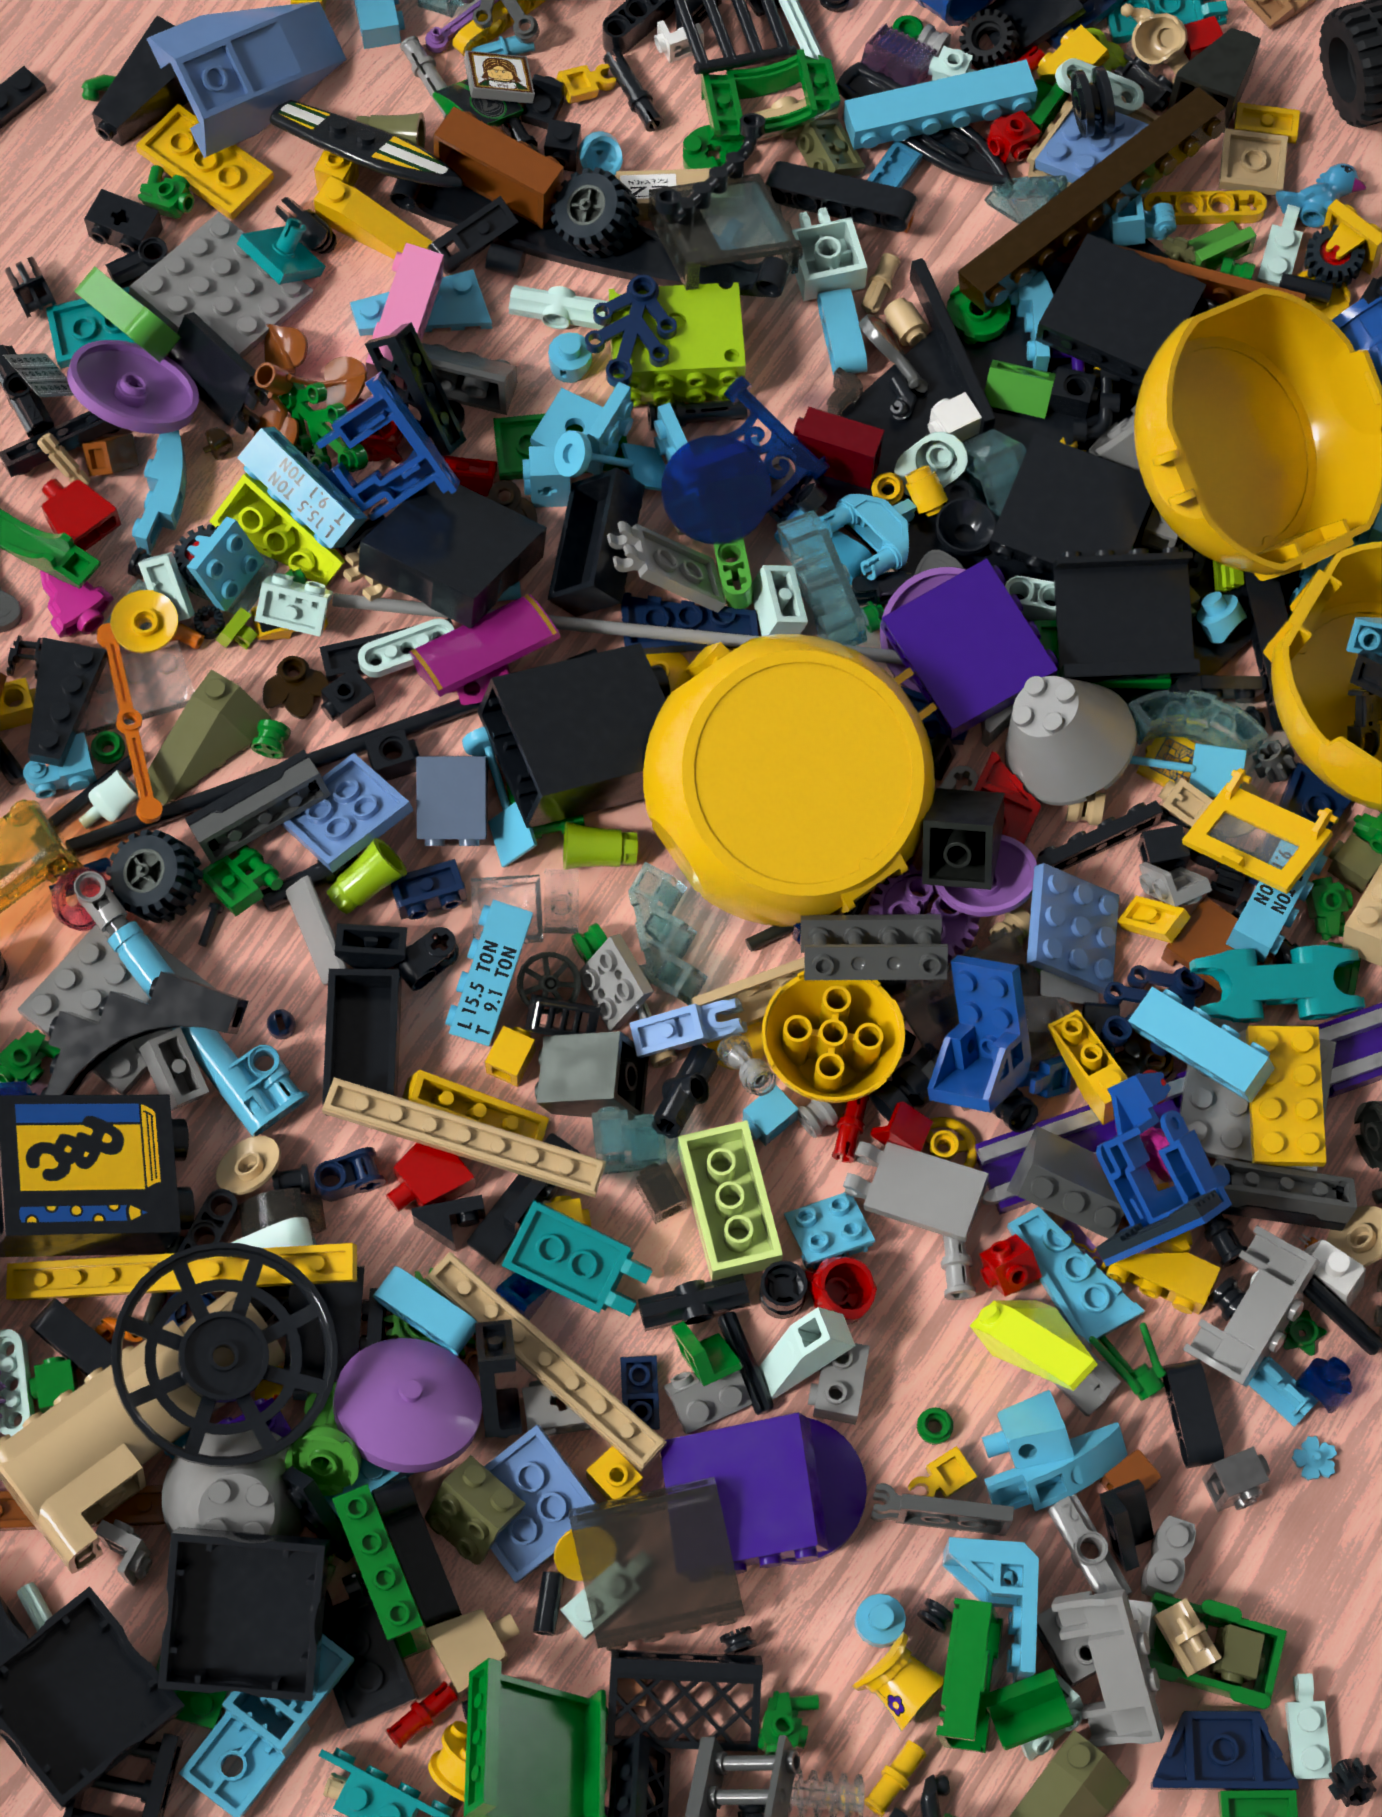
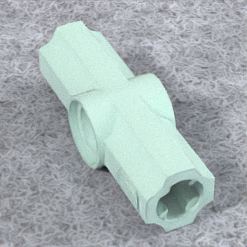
(555, 307)

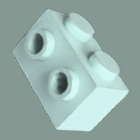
(778, 601)

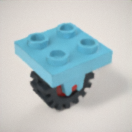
(218, 561)

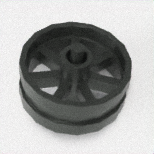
(548, 982)

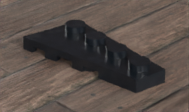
(62, 695)

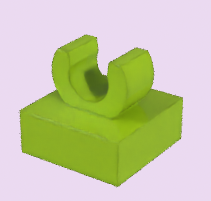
(237, 630)

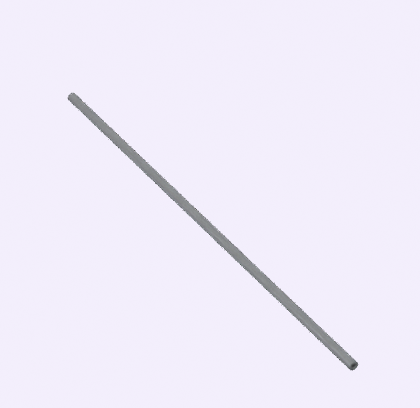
(596, 626)

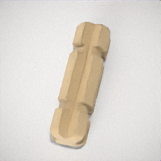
(62, 459)

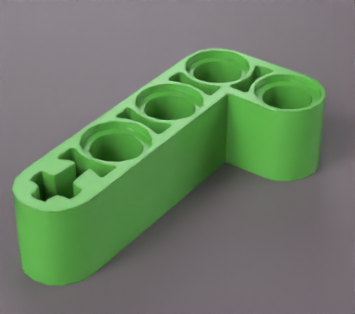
(127, 314)
(734, 571)

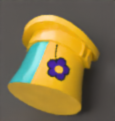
(901, 1682)

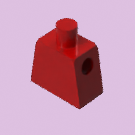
(78, 512)
(429, 1178)

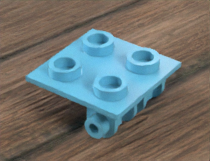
(829, 1229)

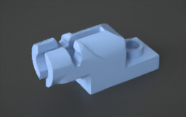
(686, 1027)

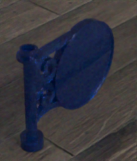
(721, 487)

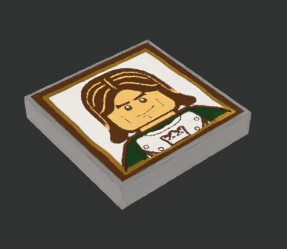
(499, 77)

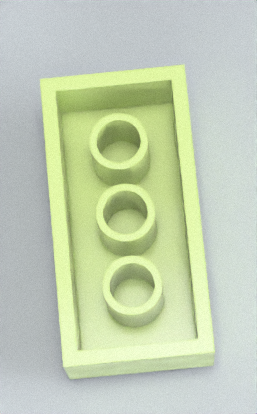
(729, 1200)

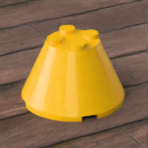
(833, 1037)

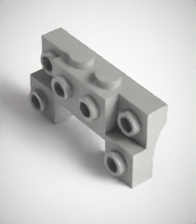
(1262, 1313)
(1121, 1666)

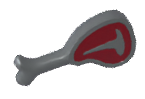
(887, 343)

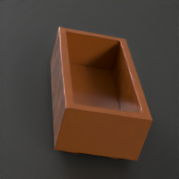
(499, 165)

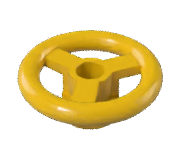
(949, 1139)

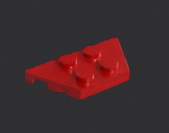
(1019, 806)

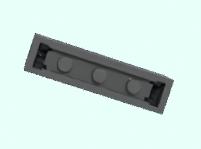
(258, 806)
(1289, 1195)

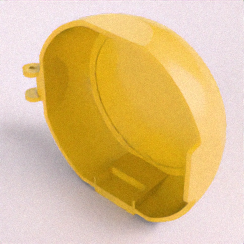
(1262, 434)
(1315, 671)
(789, 778)

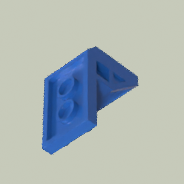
(990, 1045)

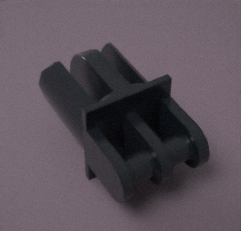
(33, 292)
(879, 589)

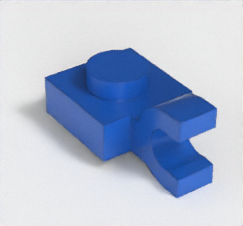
(1050, 1080)

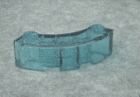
(1195, 717)

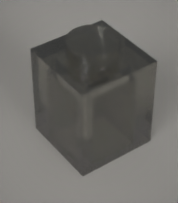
(660, 1191)

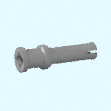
(957, 1270)

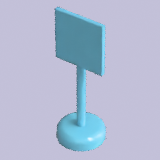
(575, 453)
(1210, 766)
(507, 828)

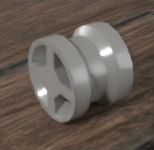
(934, 38)
(816, 1117)

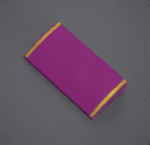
(488, 645)

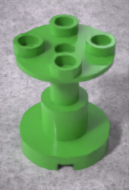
(325, 1452)

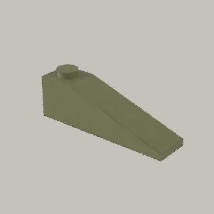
(208, 732)
(1074, 1783)

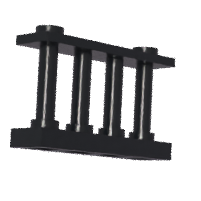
(152, 1792)

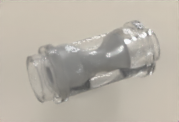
(754, 1073)

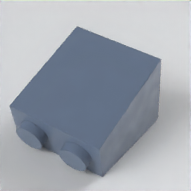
(452, 799)

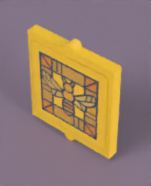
(1169, 749)

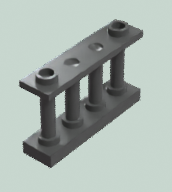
(873, 947)
(714, 1763)

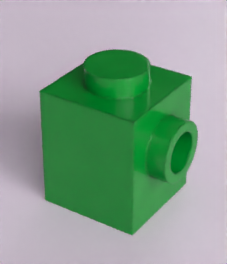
(52, 1380)

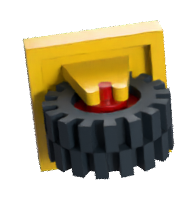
(1343, 246)

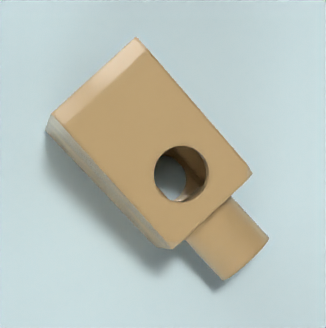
(469, 1641)

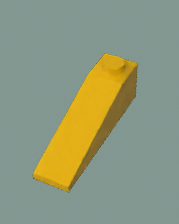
(364, 219)
(474, 1105)

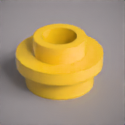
(888, 479)

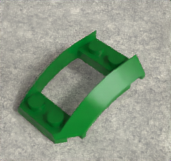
(724, 91)

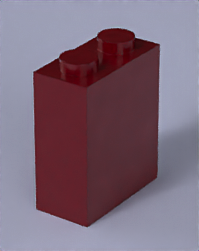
(848, 445)

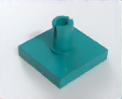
(281, 252)

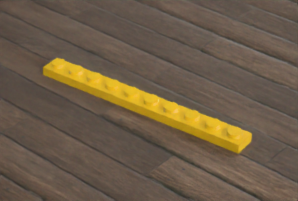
(120, 1274)

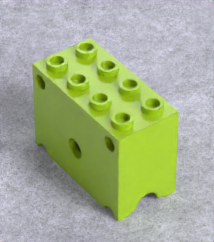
(702, 355)

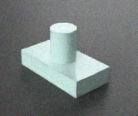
(163, 576)

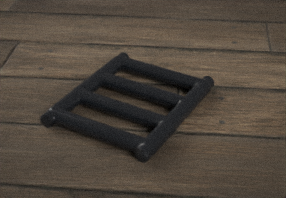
(730, 59)

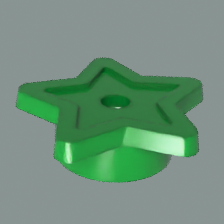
(1311, 1330)

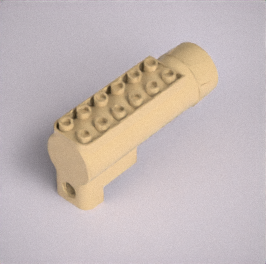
(87, 1452)

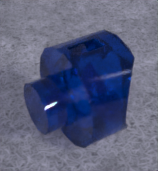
(1327, 1381)

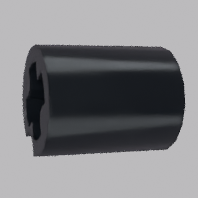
(505, 260)

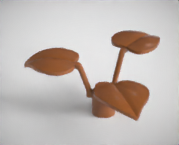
(284, 351)

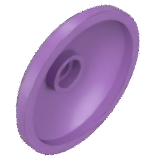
(1010, 886)

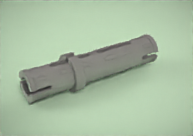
(423, 66)

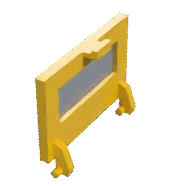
(1258, 835)

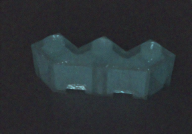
(823, 579)
(664, 936)

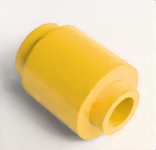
(926, 490)

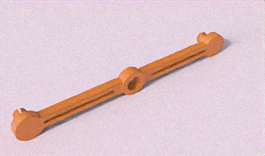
(148, 808)

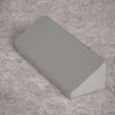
(314, 927)

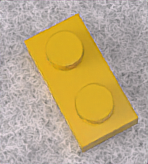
(1267, 120)
(1153, 919)

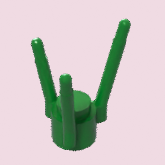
(1142, 1380)

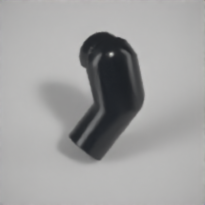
(905, 398)
(932, 1789)

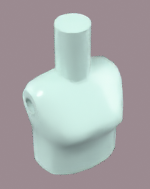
(110, 799)

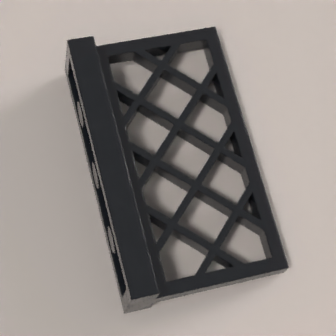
(686, 1667)

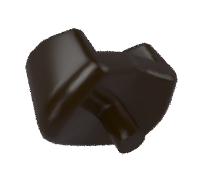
(218, 443)

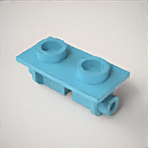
(1280, 1391)

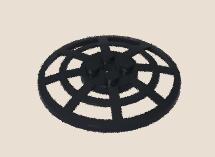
(231, 1331)

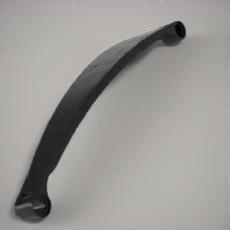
(640, 256)

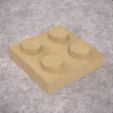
(1253, 161)

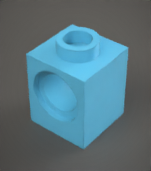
(770, 1115)

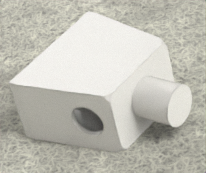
(1338, 1271)

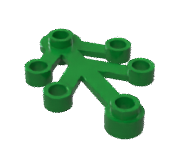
(297, 404)

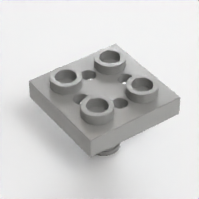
(620, 977)

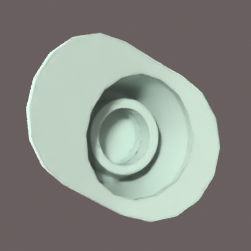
(938, 450)

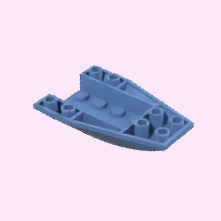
(247, 65)

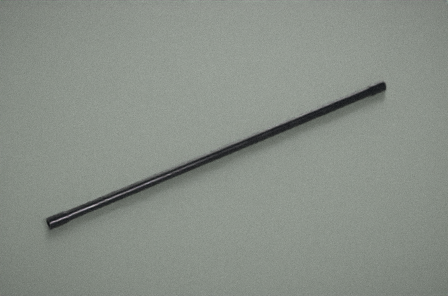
(319, 758)

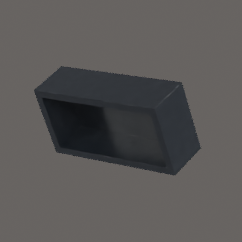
(584, 564)
(363, 1028)

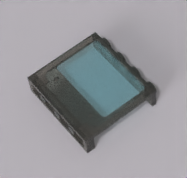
(734, 228)

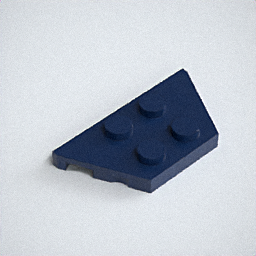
(1222, 1754)

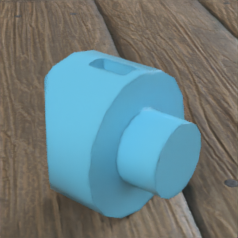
(601, 151)
(569, 357)
(1219, 616)
(880, 1620)

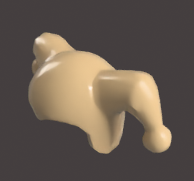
(1158, 37)

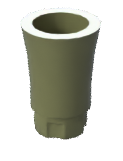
(408, 126)

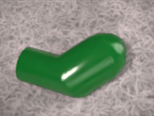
(92, 86)

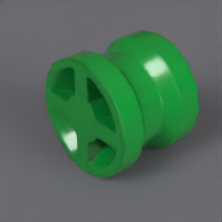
(270, 738)
(589, 942)

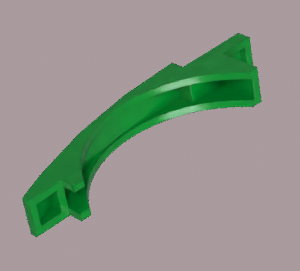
(47, 551)

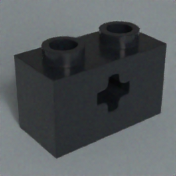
(121, 221)

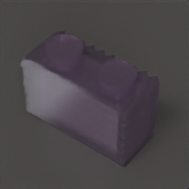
(898, 56)

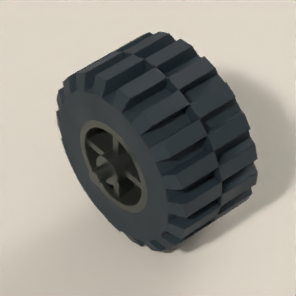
(595, 212)
(154, 876)

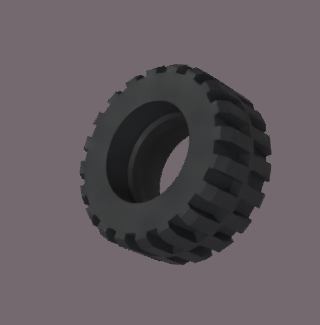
(1354, 61)

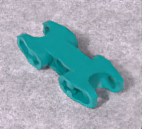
(1304, 982)

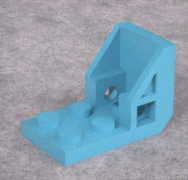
(982, 1569)

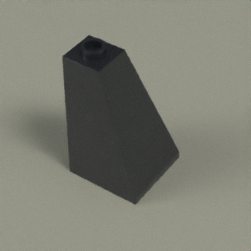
(139, 93)

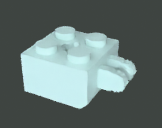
(830, 256)

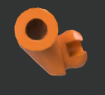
(189, 636)
(107, 1328)

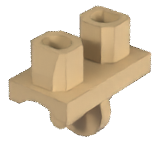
(1187, 1637)

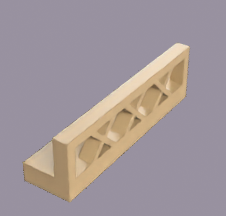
(752, 992)

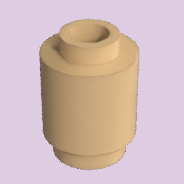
(905, 322)

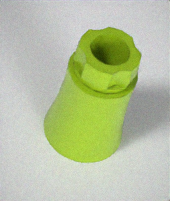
(598, 847)
(366, 876)

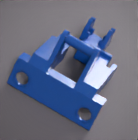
(406, 479)

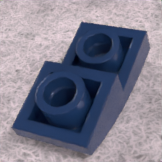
(640, 1388)

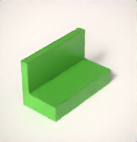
(1222, 242)
(1019, 388)

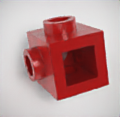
(1012, 137)
(1009, 1265)

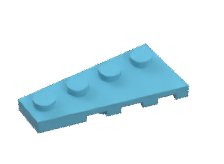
(456, 306)
(1073, 1281)

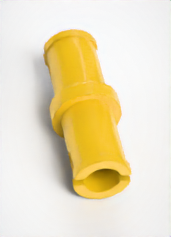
(895, 1778)

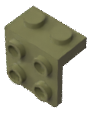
(472, 1509)

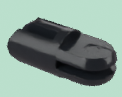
(318, 233)

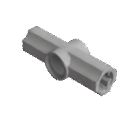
(1077, 1529)

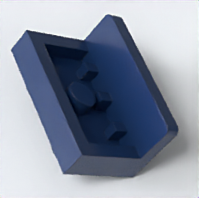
(429, 890)

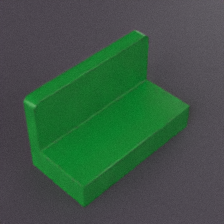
(1047, 105)
(707, 1358)
(1028, 1709)

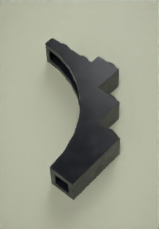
(124, 1018)

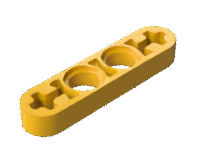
(473, 36)
(1203, 201)

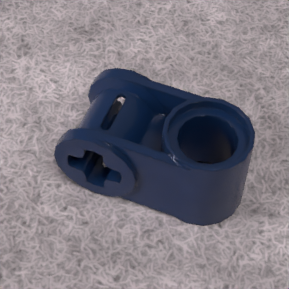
(351, 1175)

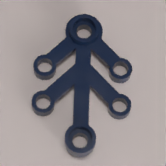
(631, 327)
(1136, 993)

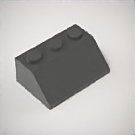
(474, 379)
(1067, 1183)

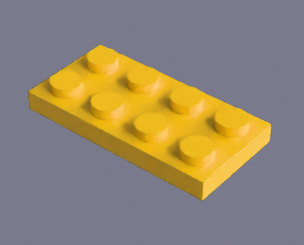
(223, 179)
(1289, 1106)

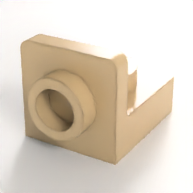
(1184, 801)

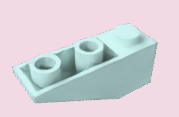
(805, 1350)

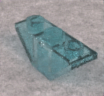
(1025, 195)

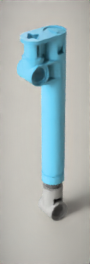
(250, 1093)

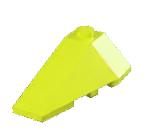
(276, 532)
(1034, 1339)

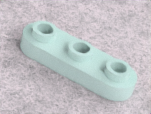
(1120, 86)
(390, 647)
(12, 1368)

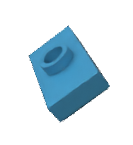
(896, 165)

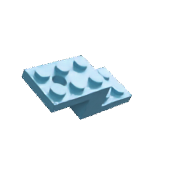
(261, 1734)

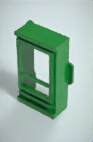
(1218, 1616)
(968, 1675)

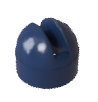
(288, 1020)

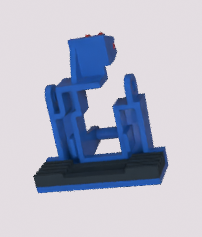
(1154, 1213)

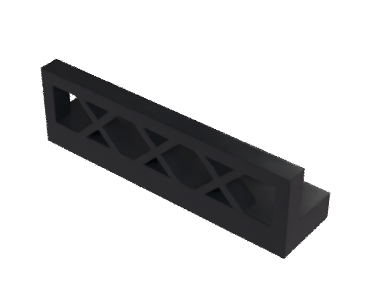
(422, 383)
(631, 1775)

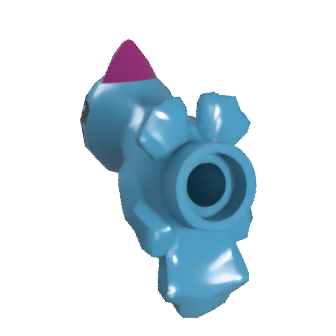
(1315, 199)

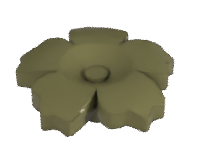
(1178, 249)

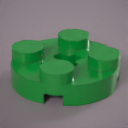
(698, 145)
(974, 327)

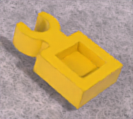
(584, 85)
(947, 1473)

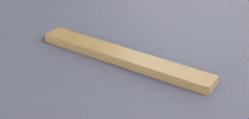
(464, 1137)
(550, 1364)

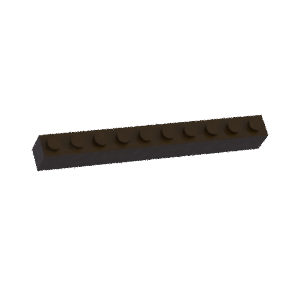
(1092, 200)

